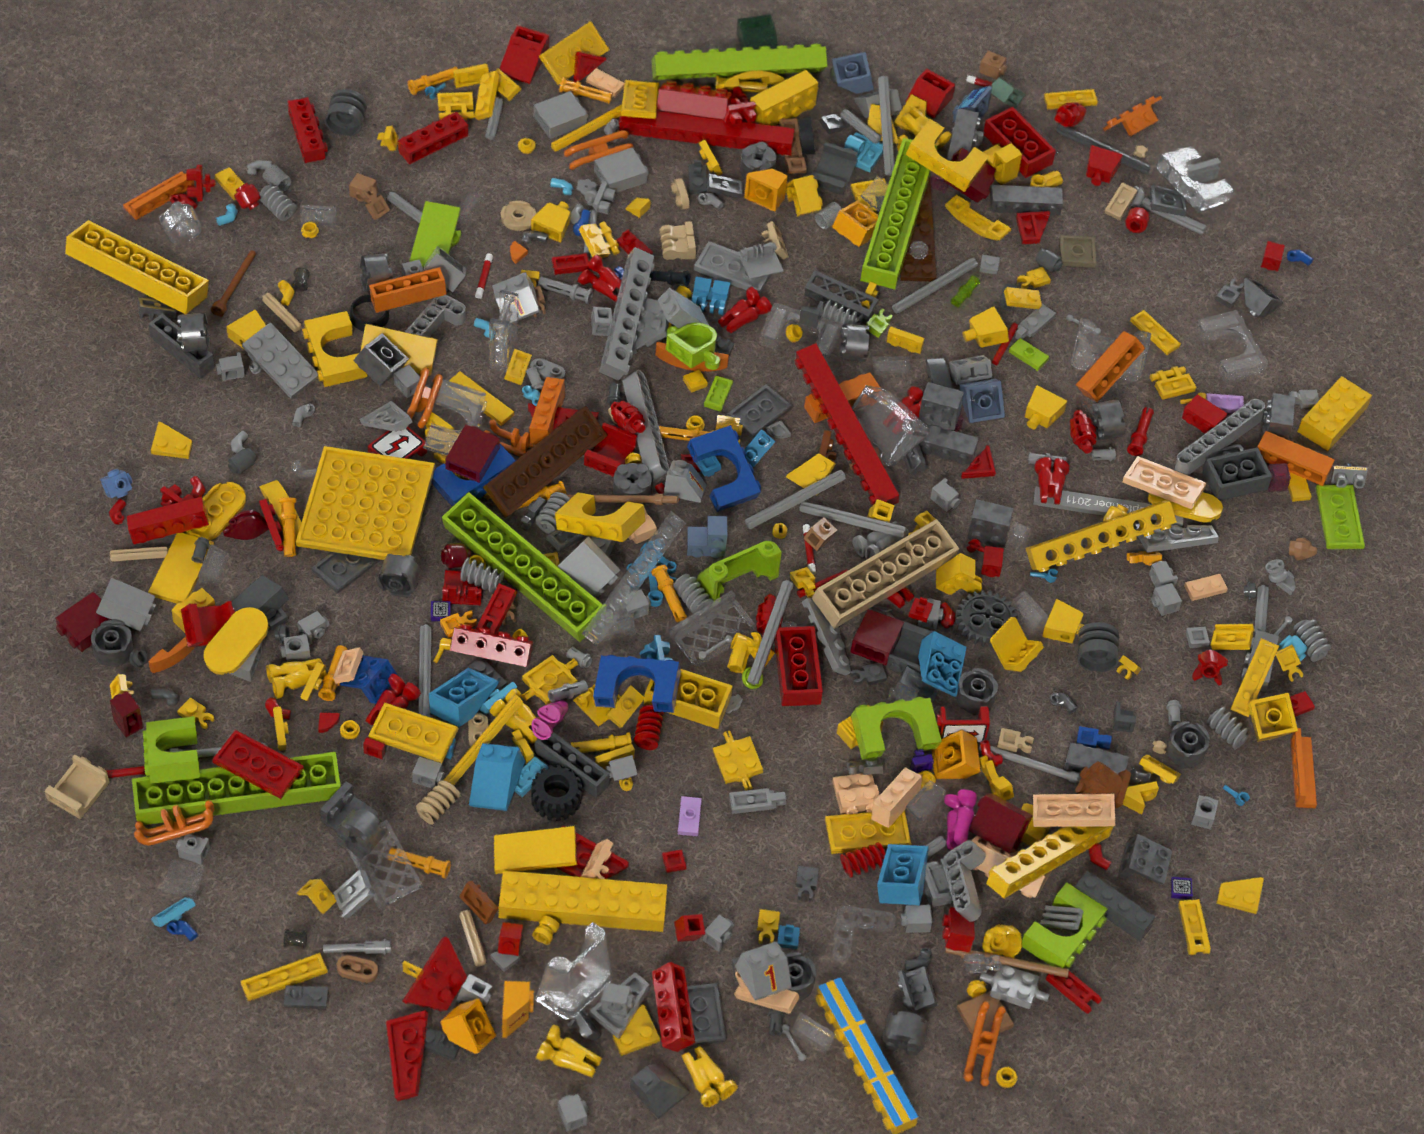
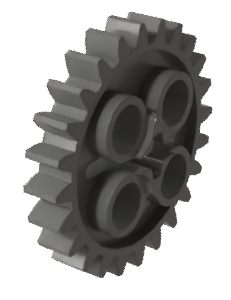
(986, 618)

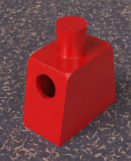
(1102, 165)

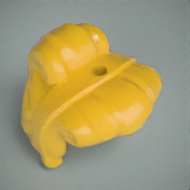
(1002, 940)

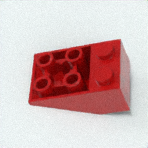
(522, 54)

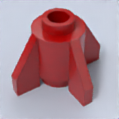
(1210, 666)

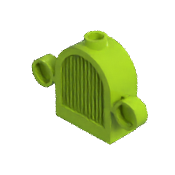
(693, 344)

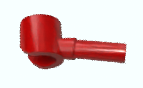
(974, 545)

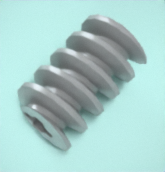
(277, 202)
(838, 315)
(546, 518)
(480, 576)
(691, 593)
(1313, 639)
(1228, 728)

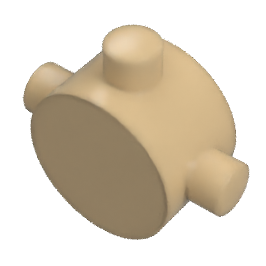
(1140, 151)
(1159, 747)

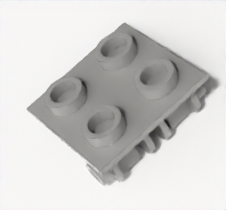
(760, 260)

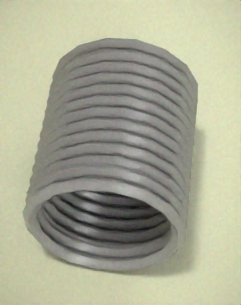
(275, 176)
(827, 216)

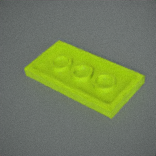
(435, 229)
(1340, 517)

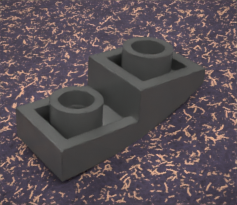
(938, 372)

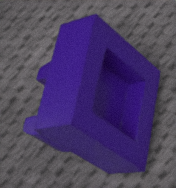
(921, 762)

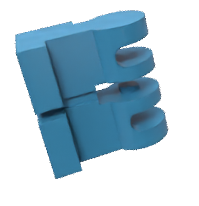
(717, 294)

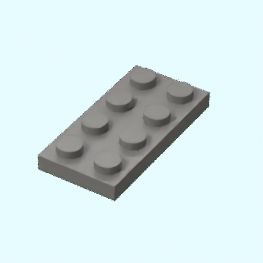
(727, 266)
(280, 360)

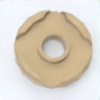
(517, 223)

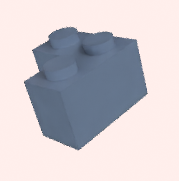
(708, 540)

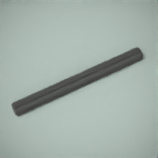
(1087, 141)

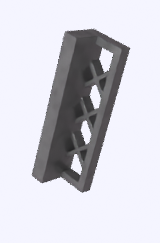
(820, 294)

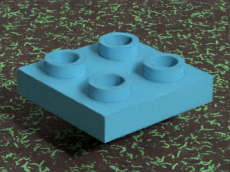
(868, 152)

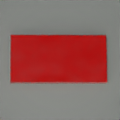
(258, 764)

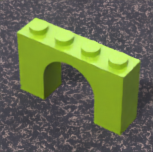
(916, 713)
(170, 766)
(1061, 950)

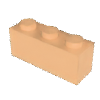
(896, 797)

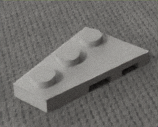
(387, 417)
(617, 1023)

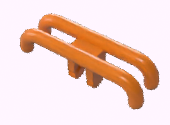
(598, 148)
(424, 397)
(519, 443)
(174, 829)
(983, 1043)

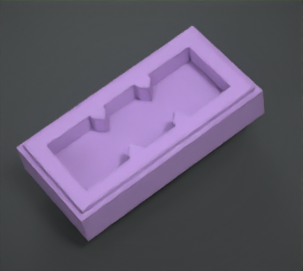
(1227, 403)
(689, 816)

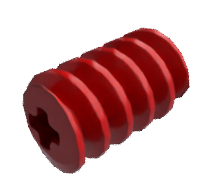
(648, 728)
(862, 859)

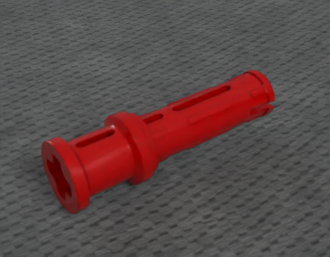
(1139, 437)

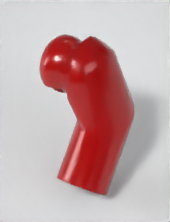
(986, 750)

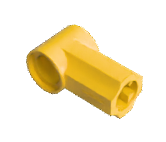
(1050, 179)
(739, 653)

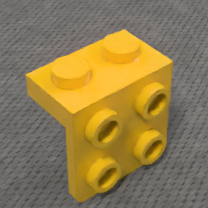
(1013, 647)

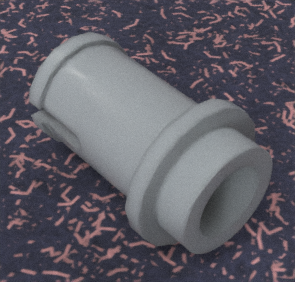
(534, 378)
(1103, 454)
(583, 659)
(1174, 712)

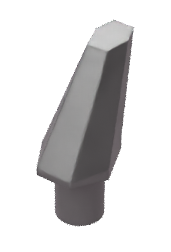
(886, 611)

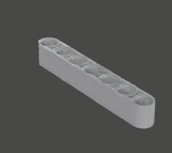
(1220, 437)
(650, 440)

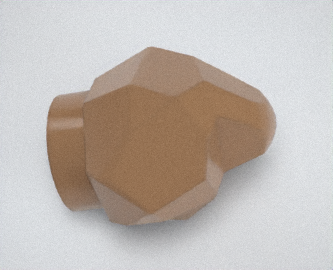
(1302, 549)

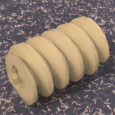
(436, 801)

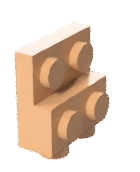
(855, 793)

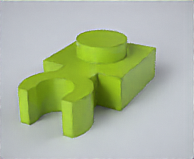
(878, 323)

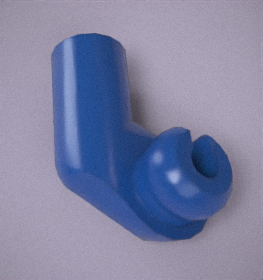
(584, 220)
(1298, 255)
(182, 928)

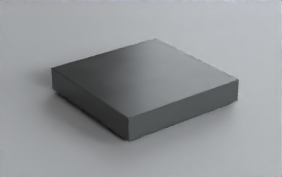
(1167, 201)

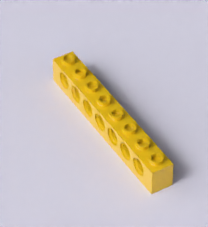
(1037, 553)
(1044, 857)

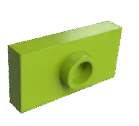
(1028, 354)
(718, 393)

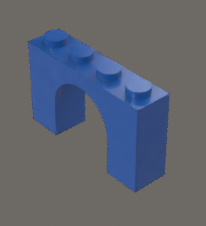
(725, 443)
(454, 488)
(616, 670)

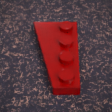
(406, 1050)

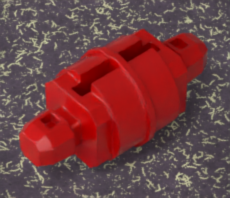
(1070, 114)
(627, 417)
(1083, 431)
(763, 613)

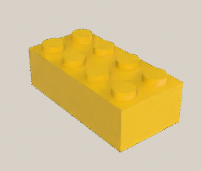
(786, 99)
(1334, 413)
(698, 699)

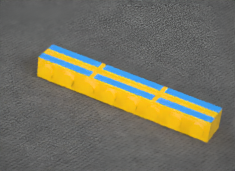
(866, 1056)

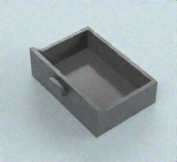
(262, 595)

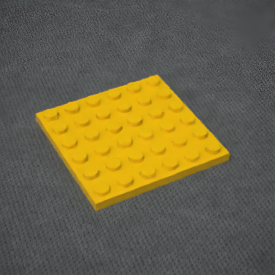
(365, 504)

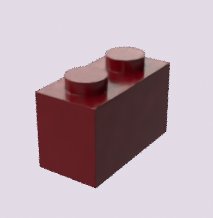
(126, 713)

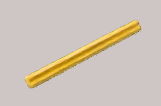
(586, 129)
(486, 737)

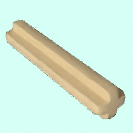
(281, 312)
(138, 553)
(472, 938)

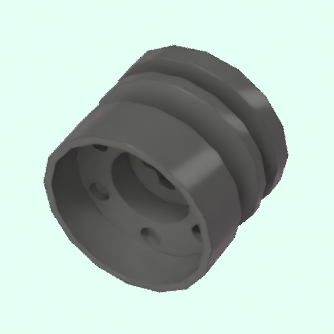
(345, 112)
(1098, 647)

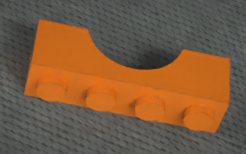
(543, 418)

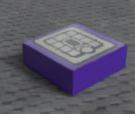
(440, 610)
(1181, 888)

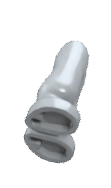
(875, 542)

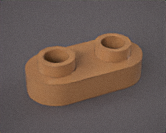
(357, 970)

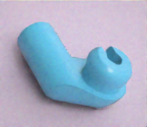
(560, 183)
(229, 216)
(483, 324)
(531, 394)

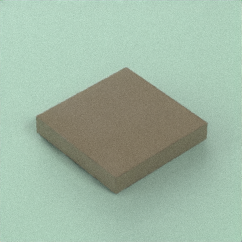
(1077, 251)

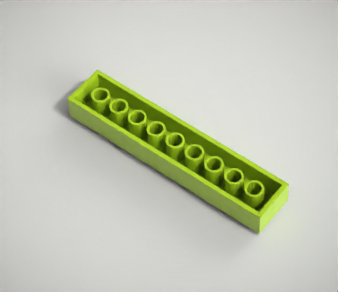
(733, 62)
(896, 220)
(522, 565)
(231, 793)

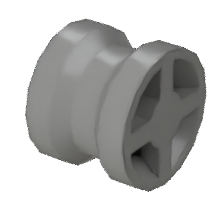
(1276, 570)

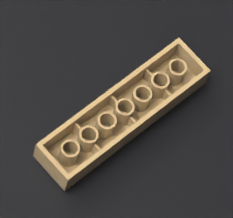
(885, 573)

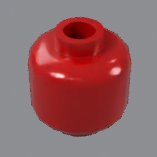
(247, 196)
(1137, 220)

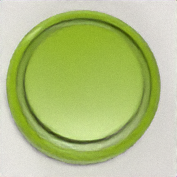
(745, 675)

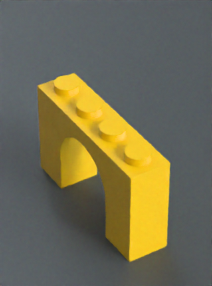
(957, 173)
(321, 331)
(577, 518)

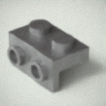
(917, 990)

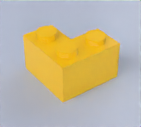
(1005, 161)
(804, 195)

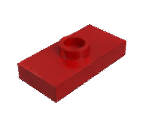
(570, 263)
(1301, 703)

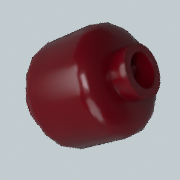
(454, 555)

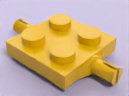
(548, 676)
(738, 760)

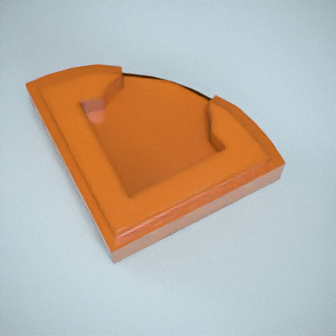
(517, 252)

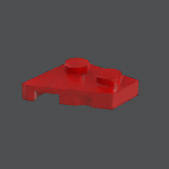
(1032, 226)

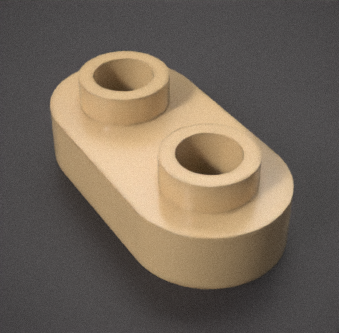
(681, 194)
(476, 729)

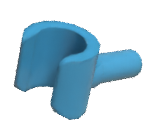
(433, 91)
(1047, 576)
(1237, 796)

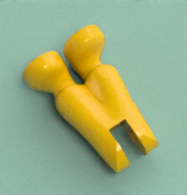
(917, 120)
(295, 675)
(520, 719)
(570, 1053)
(707, 1073)

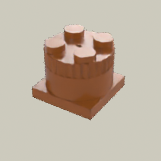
(1103, 780)

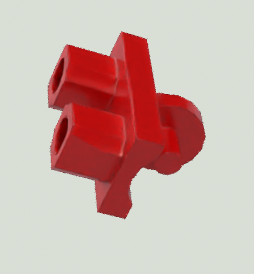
(738, 111)
(196, 191)
(172, 494)

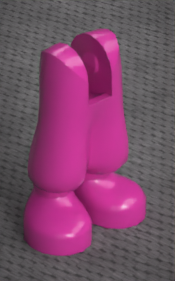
(548, 718)
(960, 817)

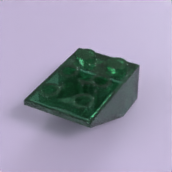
(757, 32)

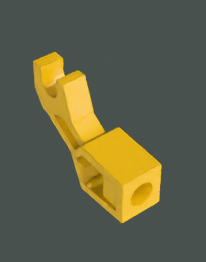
(999, 785)

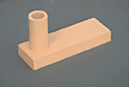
(781, 1001)

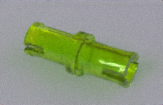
(965, 291)

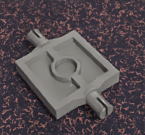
(1014, 986)

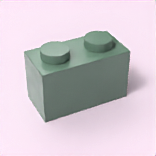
(1007, 92)

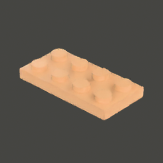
(1164, 482)
(1073, 810)

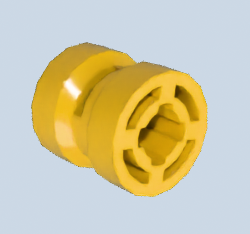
(546, 929)

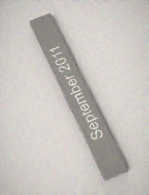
(1093, 504)

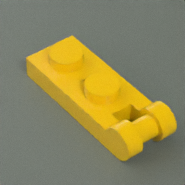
(1194, 926)

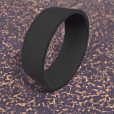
(806, 135)
(359, 324)

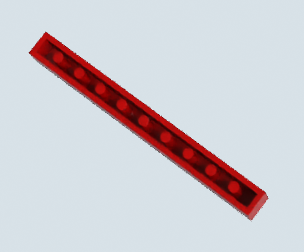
(712, 130)
(846, 425)

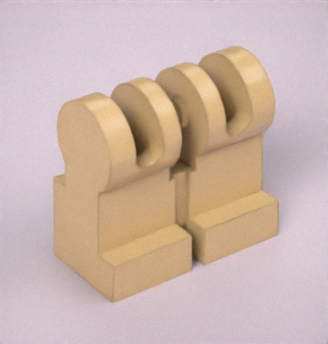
(678, 241)

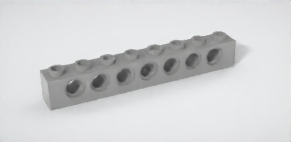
(626, 314)

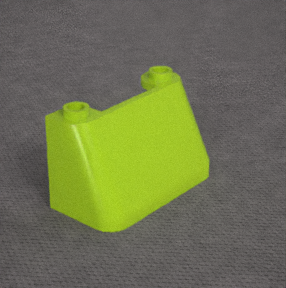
(760, 558)

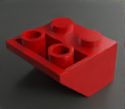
(934, 90)

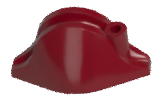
(246, 525)

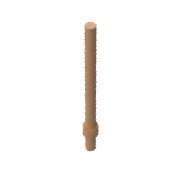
(658, 499)
(1019, 963)

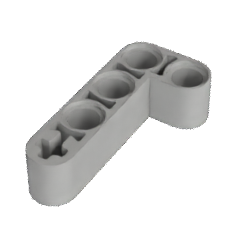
(435, 313)
(958, 869)

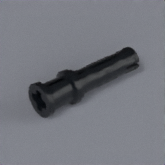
(671, 277)

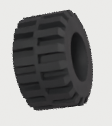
(556, 806)

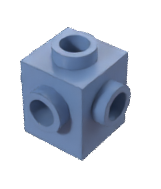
(110, 483)

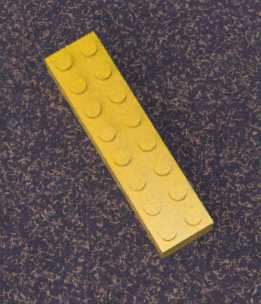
(136, 267)
(583, 901)

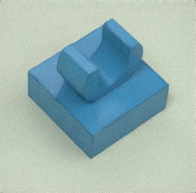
(709, 466)
(788, 936)

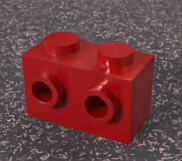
(1203, 414)
(957, 931)

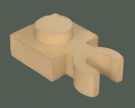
(1011, 740)

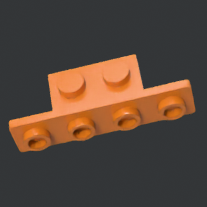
(1138, 119)

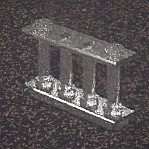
(503, 331)

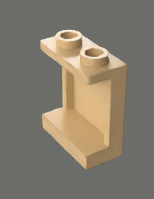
(78, 787)

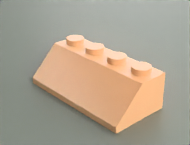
(996, 856)

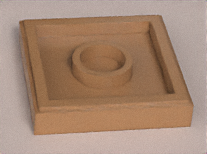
(969, 1012)

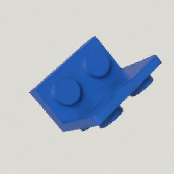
(372, 677)

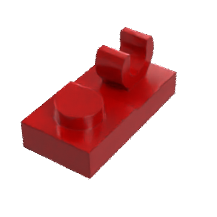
(629, 242)

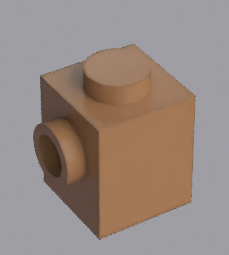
(993, 65)
(359, 184)
(820, 533)

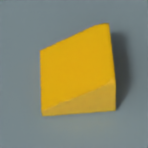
(639, 206)

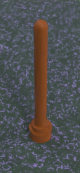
(219, 307)

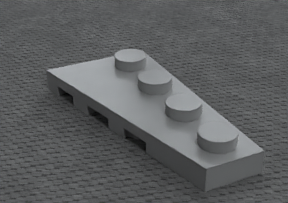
(1178, 537)
(830, 638)

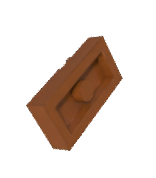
(827, 444)
(479, 902)

